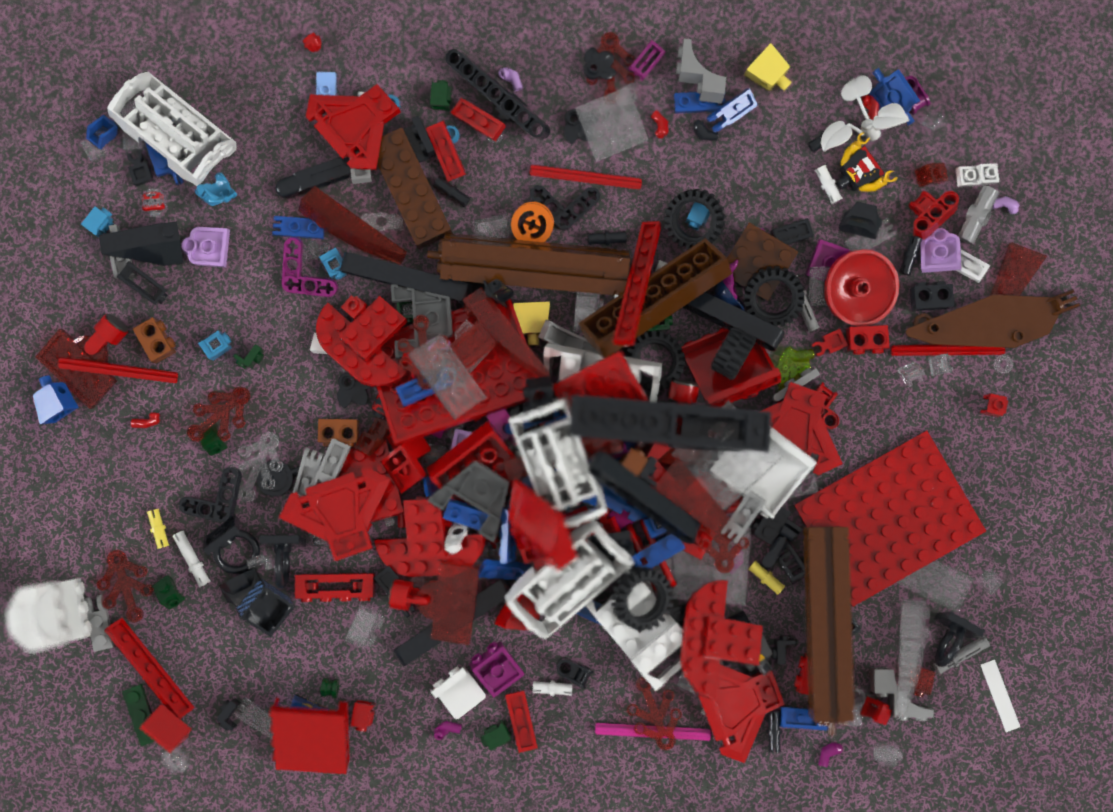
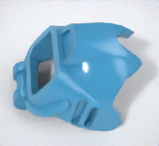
(216, 193)

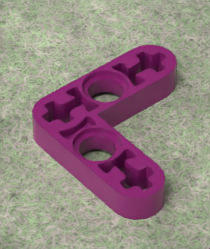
(295, 275)

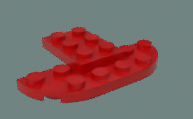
(358, 343)
(425, 543)
(712, 638)

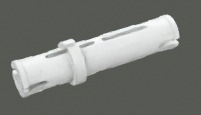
(191, 559)

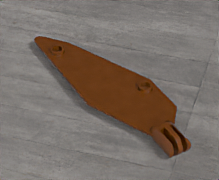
(995, 321)

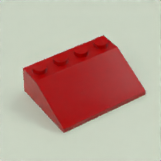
(482, 445)
(540, 527)

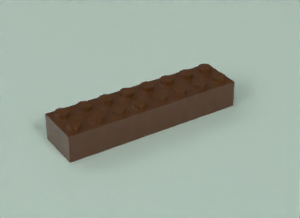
(666, 293)

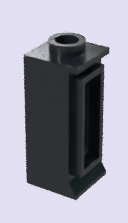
(159, 297)

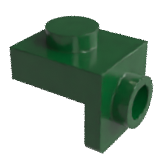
(254, 356)
(212, 442)
(167, 593)

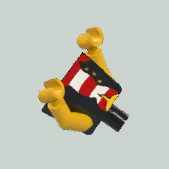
(861, 169)

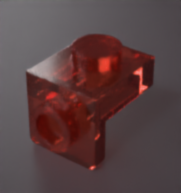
(931, 174)

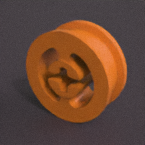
(538, 209)

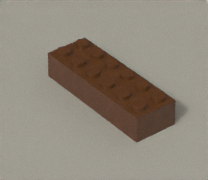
(411, 190)

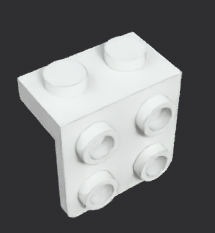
(458, 692)

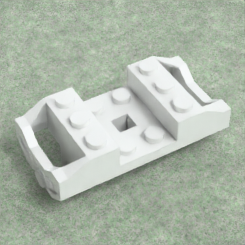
(152, 121)
(578, 359)
(553, 443)
(567, 591)
(49, 615)
(645, 647)

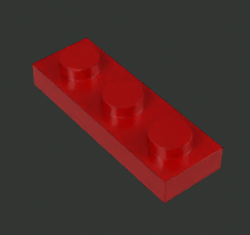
(478, 119)
(445, 150)
(521, 721)

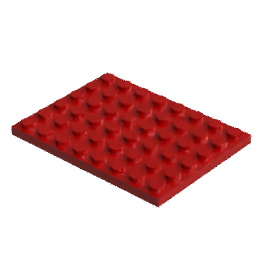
(496, 376)
(898, 515)

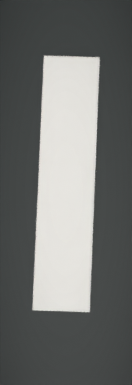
(1000, 695)

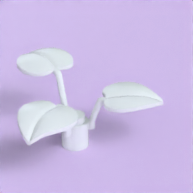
(888, 116)

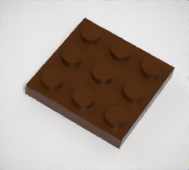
(756, 251)

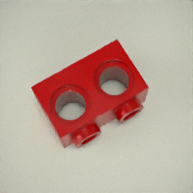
(866, 334)

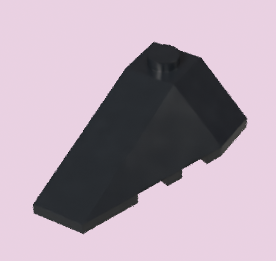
(145, 244)

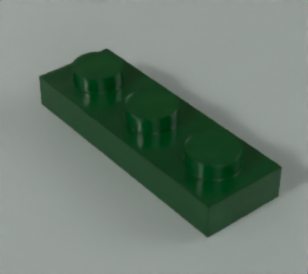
(139, 711)

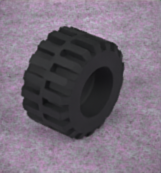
(733, 353)

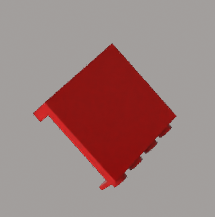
(755, 374)
(310, 739)

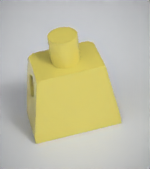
(769, 70)
(532, 318)

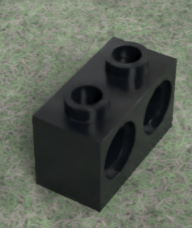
(932, 300)
(538, 399)

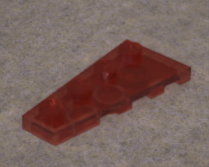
(1017, 270)
(688, 494)

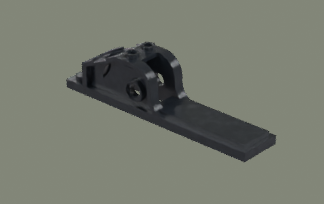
(657, 423)

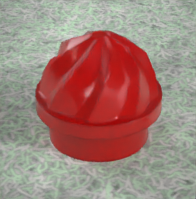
(312, 42)

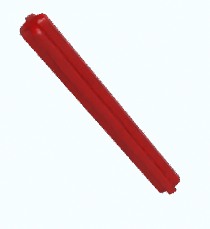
(585, 176)
(932, 350)
(117, 370)

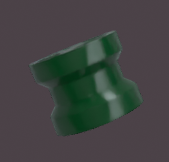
(329, 687)

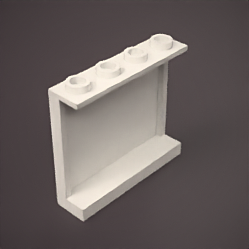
(783, 477)

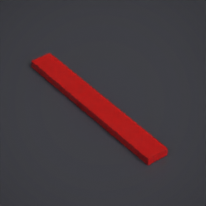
(637, 283)

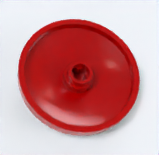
(861, 287)

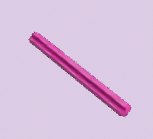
(628, 730)

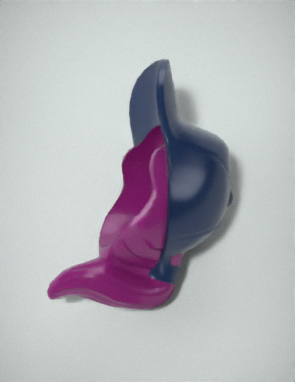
(725, 289)

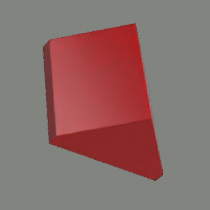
(166, 728)

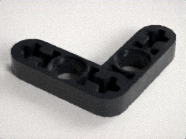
(561, 212)
(216, 507)

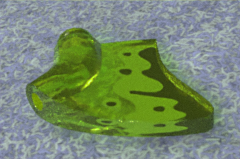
(793, 363)

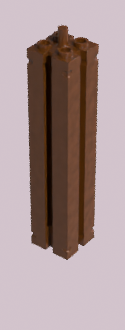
(532, 264)
(828, 626)

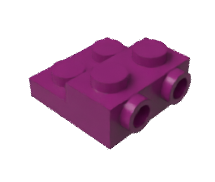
(496, 668)

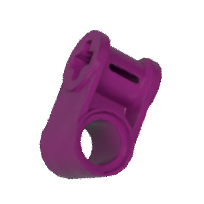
(924, 99)

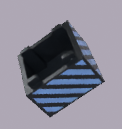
(265, 607)

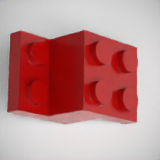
(403, 462)

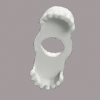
(453, 542)

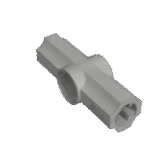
(978, 214)

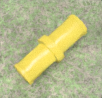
(158, 528)
(766, 577)

